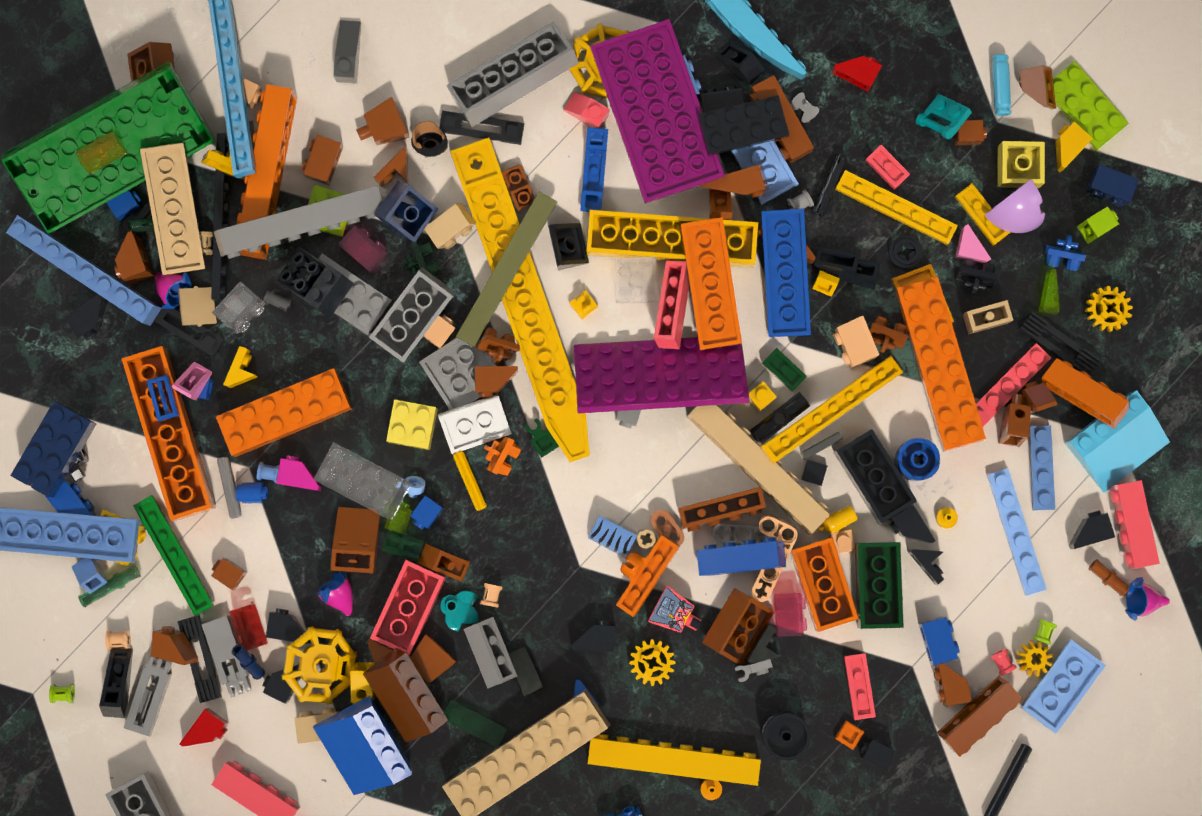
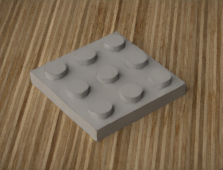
(454, 371)

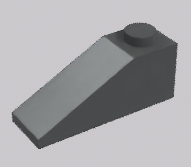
(347, 52)

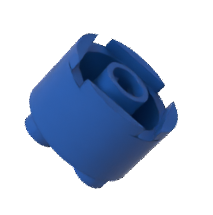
(929, 459)

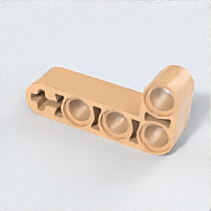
(776, 531)

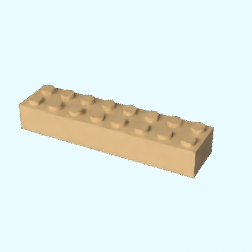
(752, 460)
(526, 755)

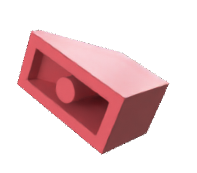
(587, 110)

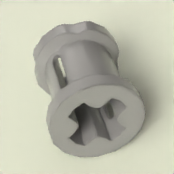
(800, 201)

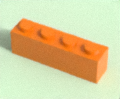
(1086, 393)

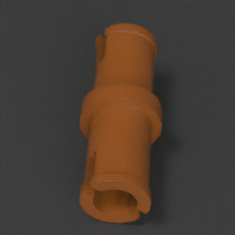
(1109, 577)

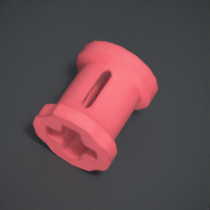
(1003, 662)

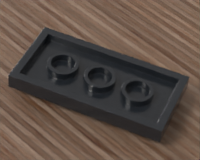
(743, 125)

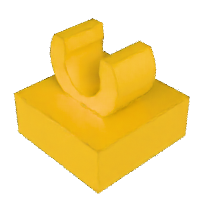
(825, 283)
(583, 305)

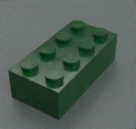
(879, 585)

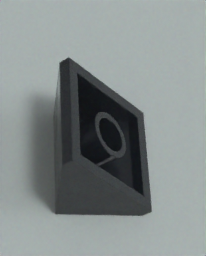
(568, 245)

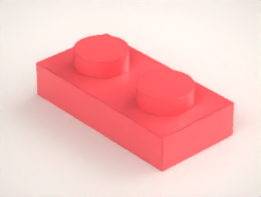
(887, 167)

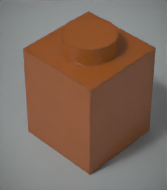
(971, 133)
(228, 573)

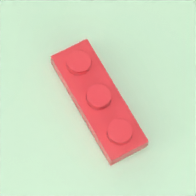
(859, 686)

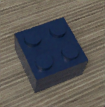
(406, 211)

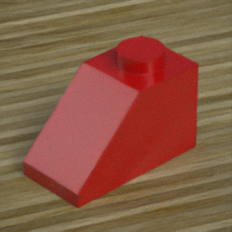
(858, 71)
(205, 729)

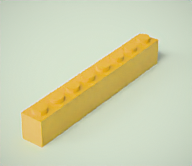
(674, 760)

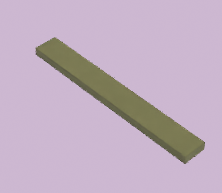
(506, 269)

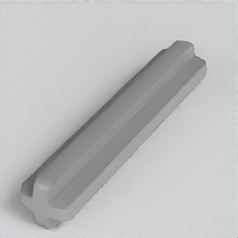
(229, 487)

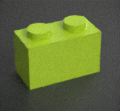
(1098, 224)

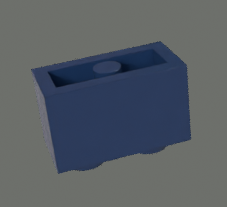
(1112, 185)

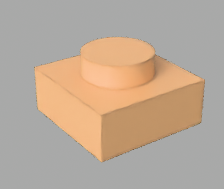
(843, 541)

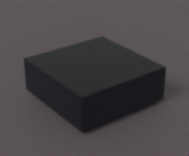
(814, 472)

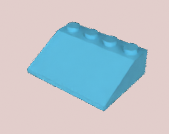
(1116, 452)

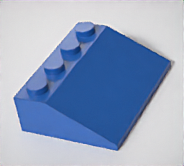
(363, 747)

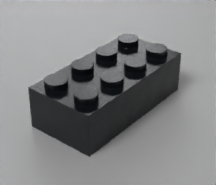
(875, 476)

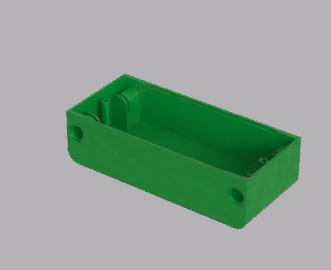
(140, 114)

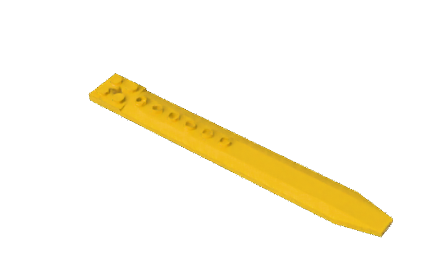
(524, 300)

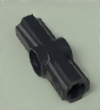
(789, 409)

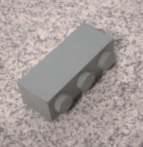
(490, 652)

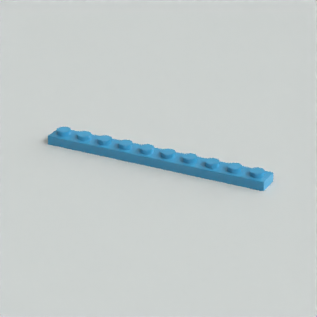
(232, 88)

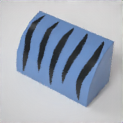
(612, 536)

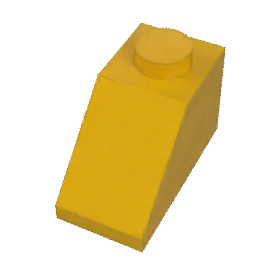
(1070, 144)

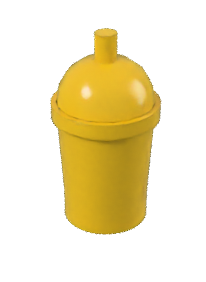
(839, 520)

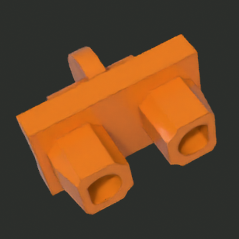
(497, 454)

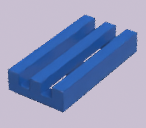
(168, 415)

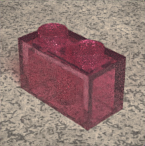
(363, 249)
(789, 614)

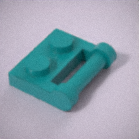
(947, 111)

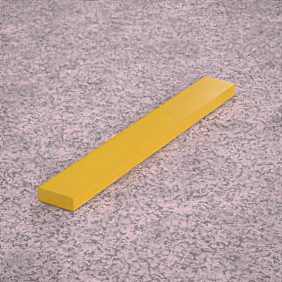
(831, 409)

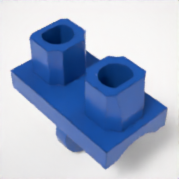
(1073, 256)

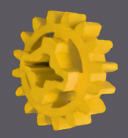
(1102, 303)
(648, 671)

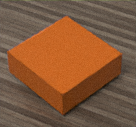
(849, 735)

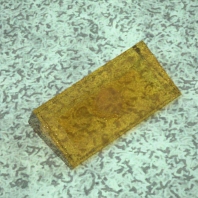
(100, 153)

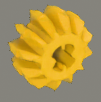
(1035, 649)

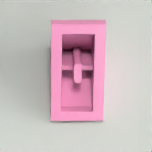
(970, 247)
(192, 381)

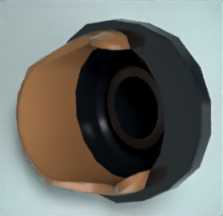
(429, 139)

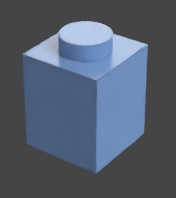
(89, 574)

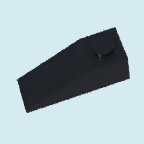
(116, 683)

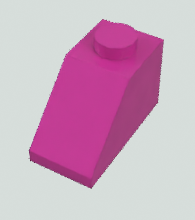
(296, 474)

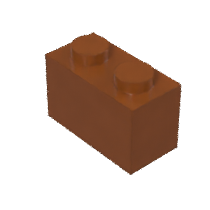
(322, 159)

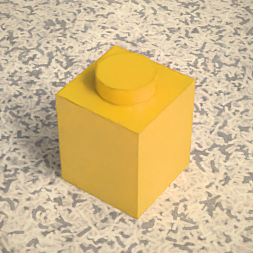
(761, 396)

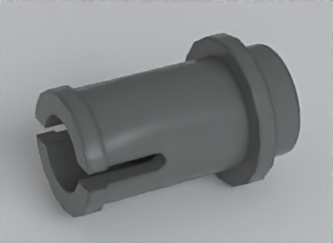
(277, 300)

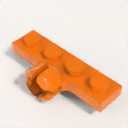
(645, 573)

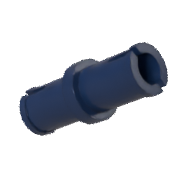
(248, 661)

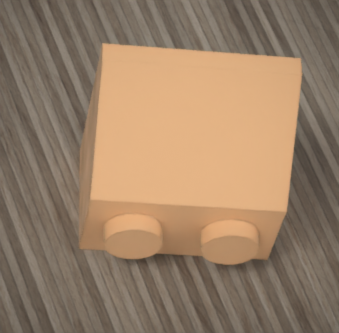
(856, 342)

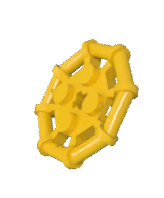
(589, 62)
(307, 665)

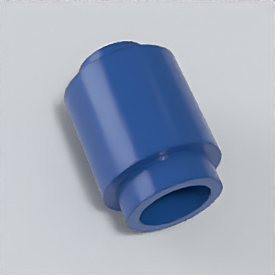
(251, 492)

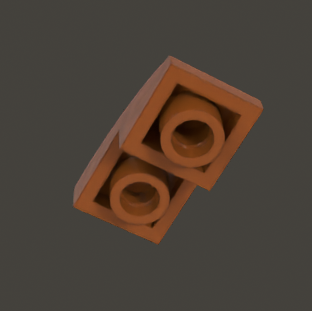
(518, 187)

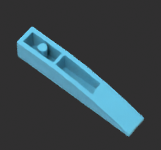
(754, 34)

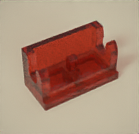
(248, 627)

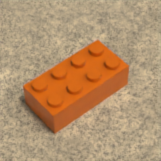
(824, 584)

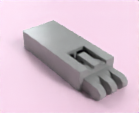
(221, 641)
(147, 702)

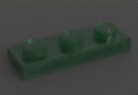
(475, 723)

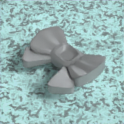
(809, 111)

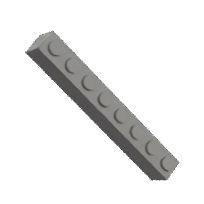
(298, 221)

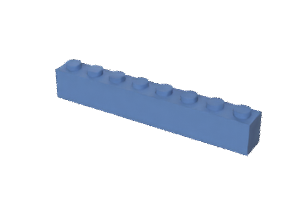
(83, 270)

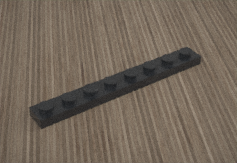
(221, 208)

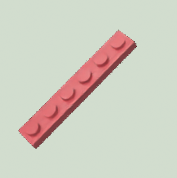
(1011, 382)

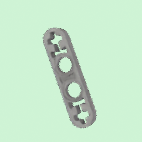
(752, 531)

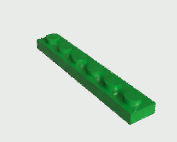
(173, 555)

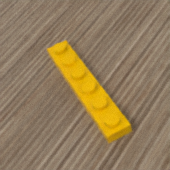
(896, 207)

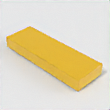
(976, 208)

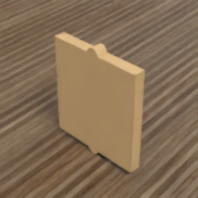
(196, 306)

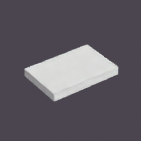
(474, 424)

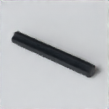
(1008, 780)

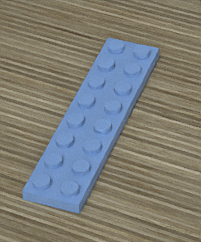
(68, 535)

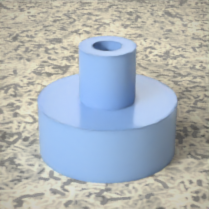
(417, 486)

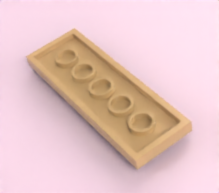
(172, 208)

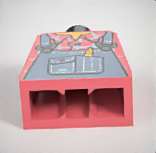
(673, 612)

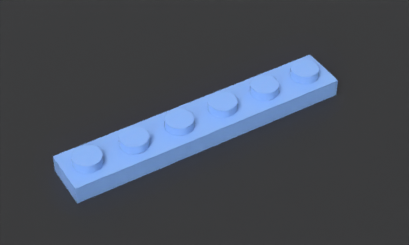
(1016, 532)

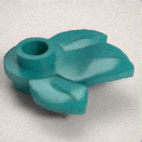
(463, 610)

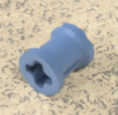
(267, 472)

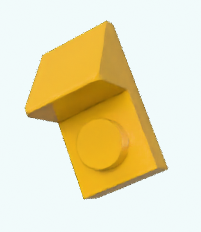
(216, 160)
(236, 373)

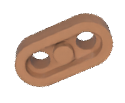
(668, 527)

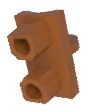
(888, 337)
(498, 348)

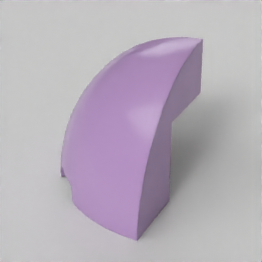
(1019, 211)

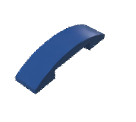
(594, 169)

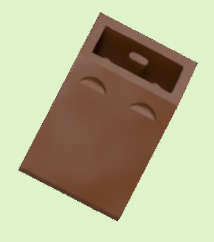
(355, 540)

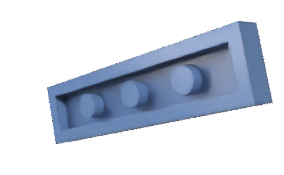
(1041, 468)

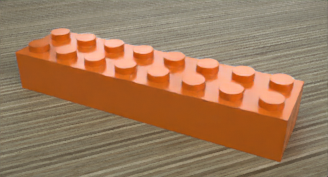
(270, 156)
(940, 364)
(171, 440)

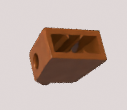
(383, 124)
(1015, 422)
(431, 659)

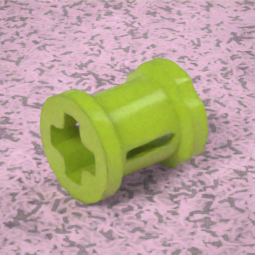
(1044, 631)
(62, 693)

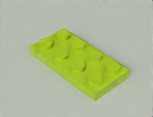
(1087, 105)

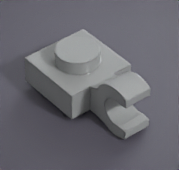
(759, 667)

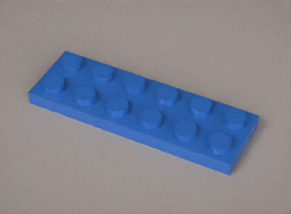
(786, 272)

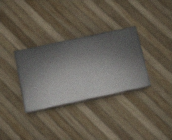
(821, 445)

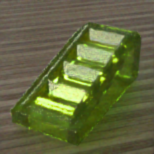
(1050, 299)

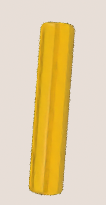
(469, 480)

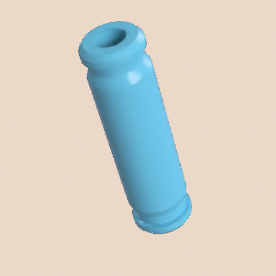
(1001, 85)

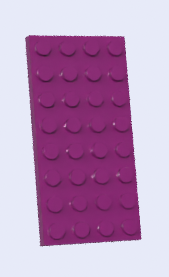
(656, 111)
(651, 377)

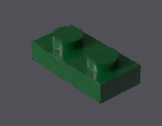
(784, 369)

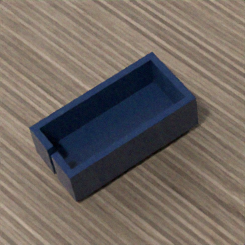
(53, 449)

